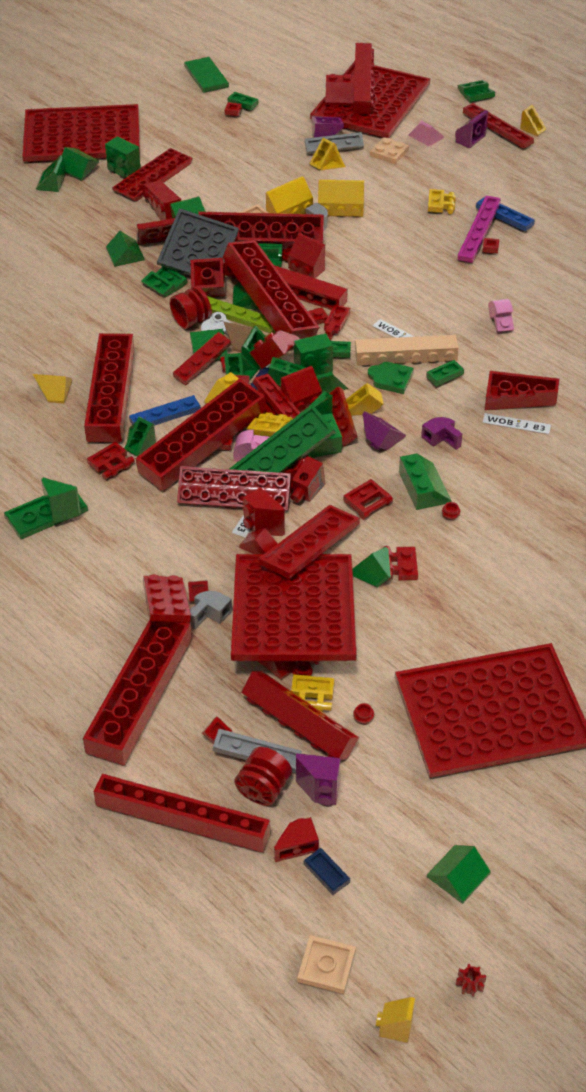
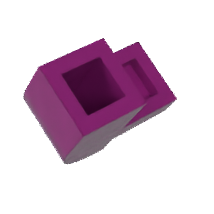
(440, 430)

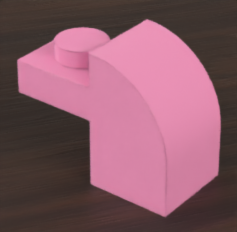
(501, 312)
(245, 443)

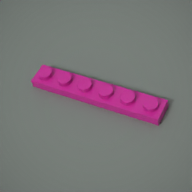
(479, 229)

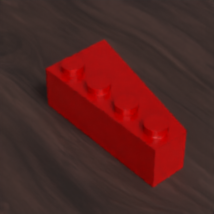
(160, 198)
(520, 391)

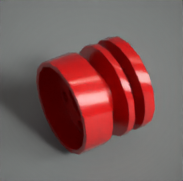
(190, 307)
(263, 776)

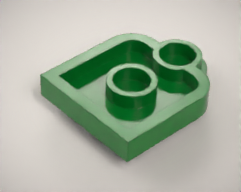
(391, 376)

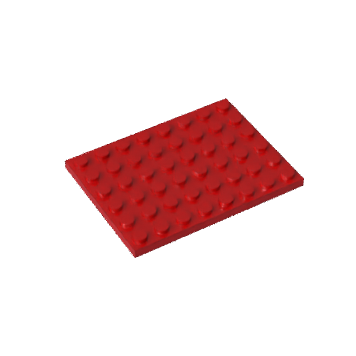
(392, 100)
(83, 128)
(294, 617)
(492, 710)

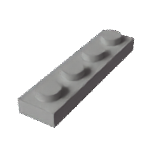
(342, 142)
(242, 746)

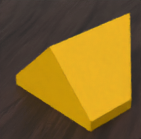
(531, 121)
(327, 156)
(54, 387)

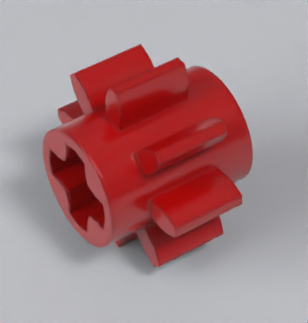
(471, 980)

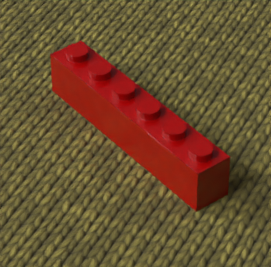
(299, 715)

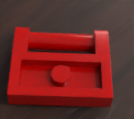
(364, 494)

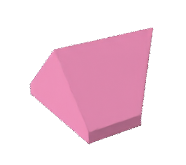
(426, 134)

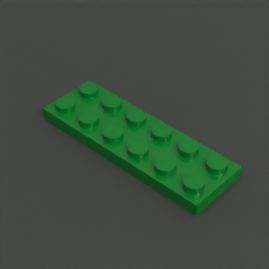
(288, 443)

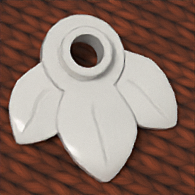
(213, 323)

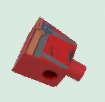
(308, 480)

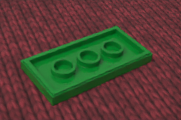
(206, 74)
(33, 517)

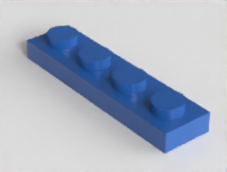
(511, 216)
(168, 411)

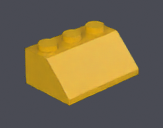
(342, 197)
(289, 198)

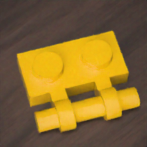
(439, 200)
(268, 424)
(314, 687)

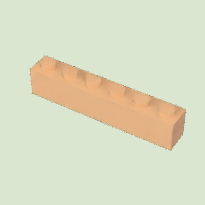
(406, 350)

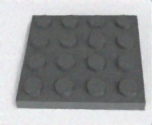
(194, 238)

